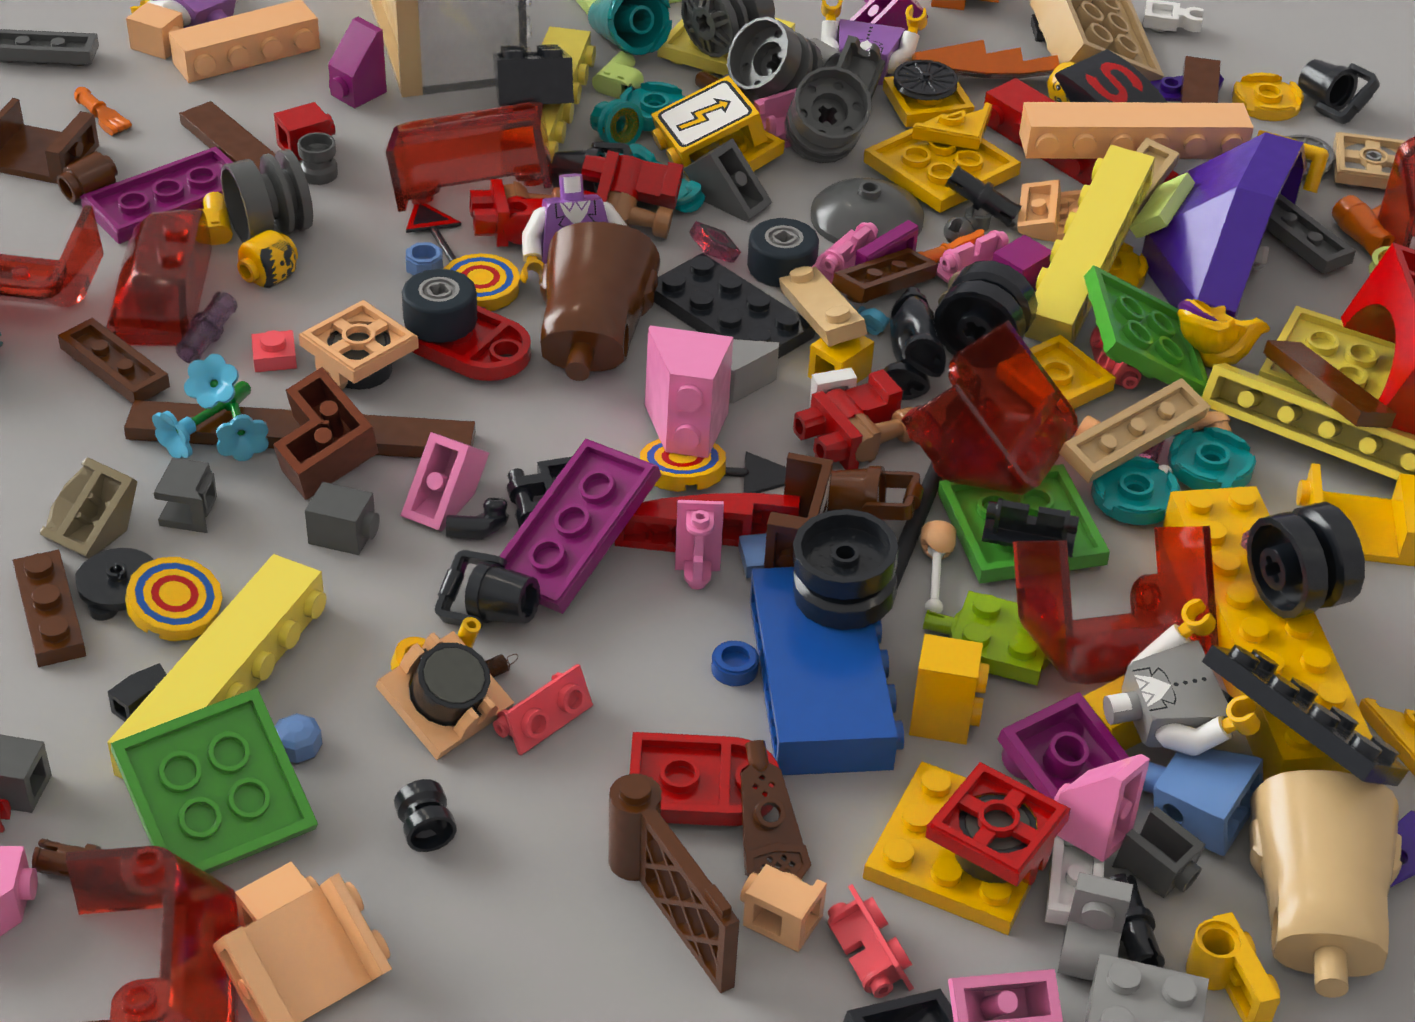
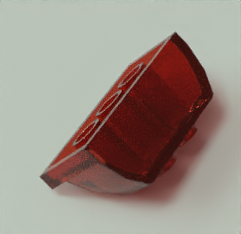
(161, 278)

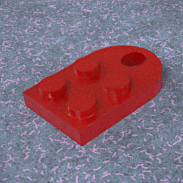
(480, 351)
(695, 775)

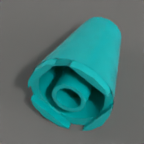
(632, 24)

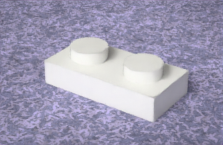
(1063, 875)

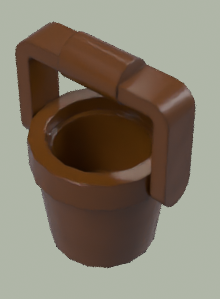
(867, 490)

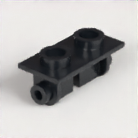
(1010, 522)

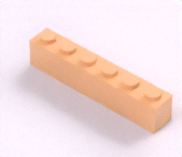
(1090, 128)

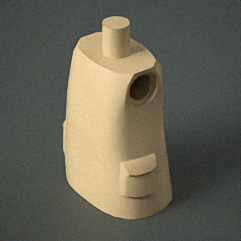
(1327, 871)

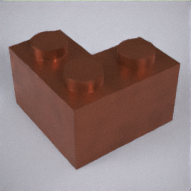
(330, 435)

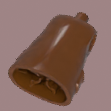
(595, 292)

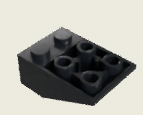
(533, 76)

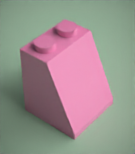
(687, 388)

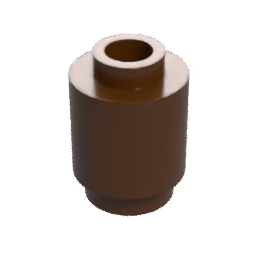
(87, 175)

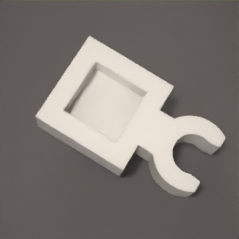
(1167, 16)

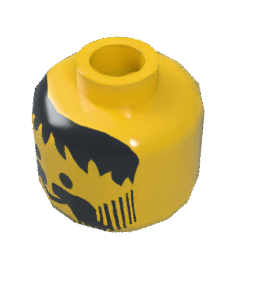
(267, 258)

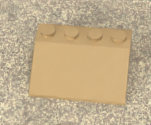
(1088, 27)

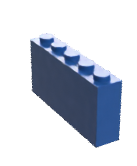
(821, 686)

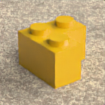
(946, 689)

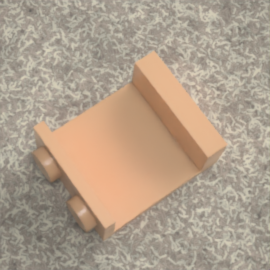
(304, 954)

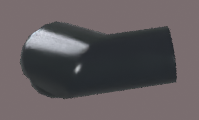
(480, 525)

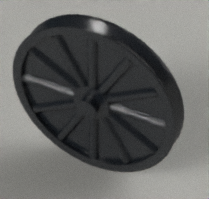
(925, 80)

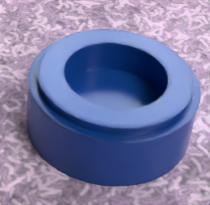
(735, 663)

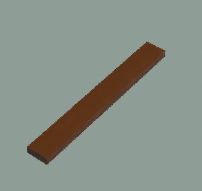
(393, 434)

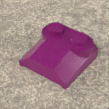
(1058, 745)

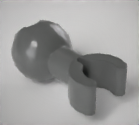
(962, 226)

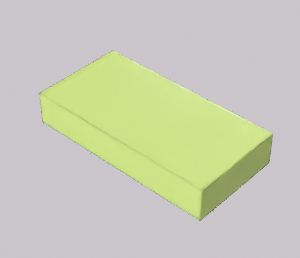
(1162, 205)

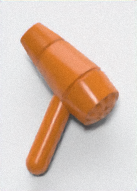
(1361, 223)

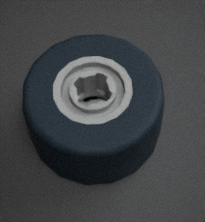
(779, 247)
(439, 305)

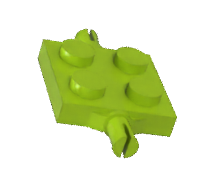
(997, 626)

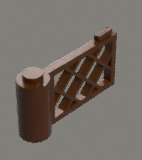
(649, 852)

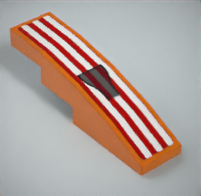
(972, 61)

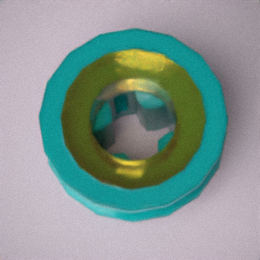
(617, 121)

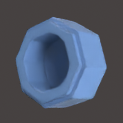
(423, 257)
(299, 737)

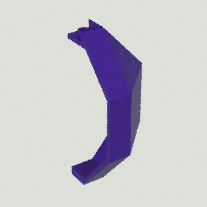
(1221, 223)

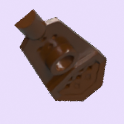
(766, 838)

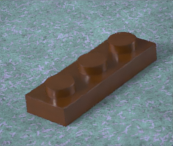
(884, 275)
(113, 361)
(49, 608)

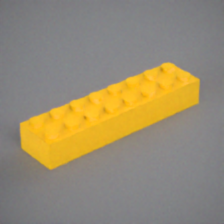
(1246, 621)

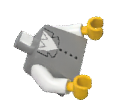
(1176, 695)

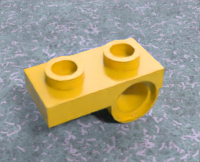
(1231, 963)

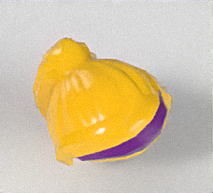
(1217, 334)

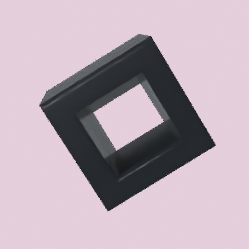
(133, 690)

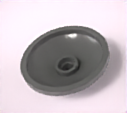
(863, 200)

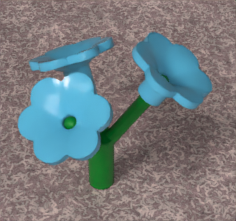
(214, 389)

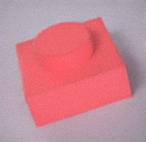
(273, 351)

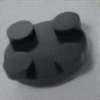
(105, 578)

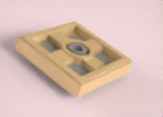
(1363, 159)

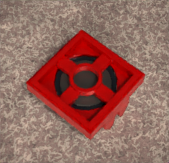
(995, 828)

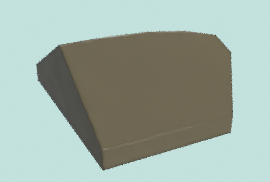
(91, 509)

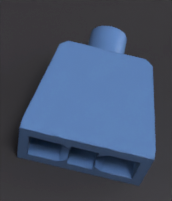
(1207, 793)

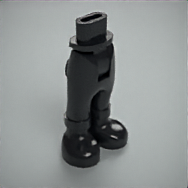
(914, 345)

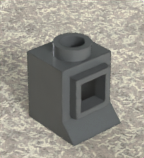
(190, 494)
(1161, 854)

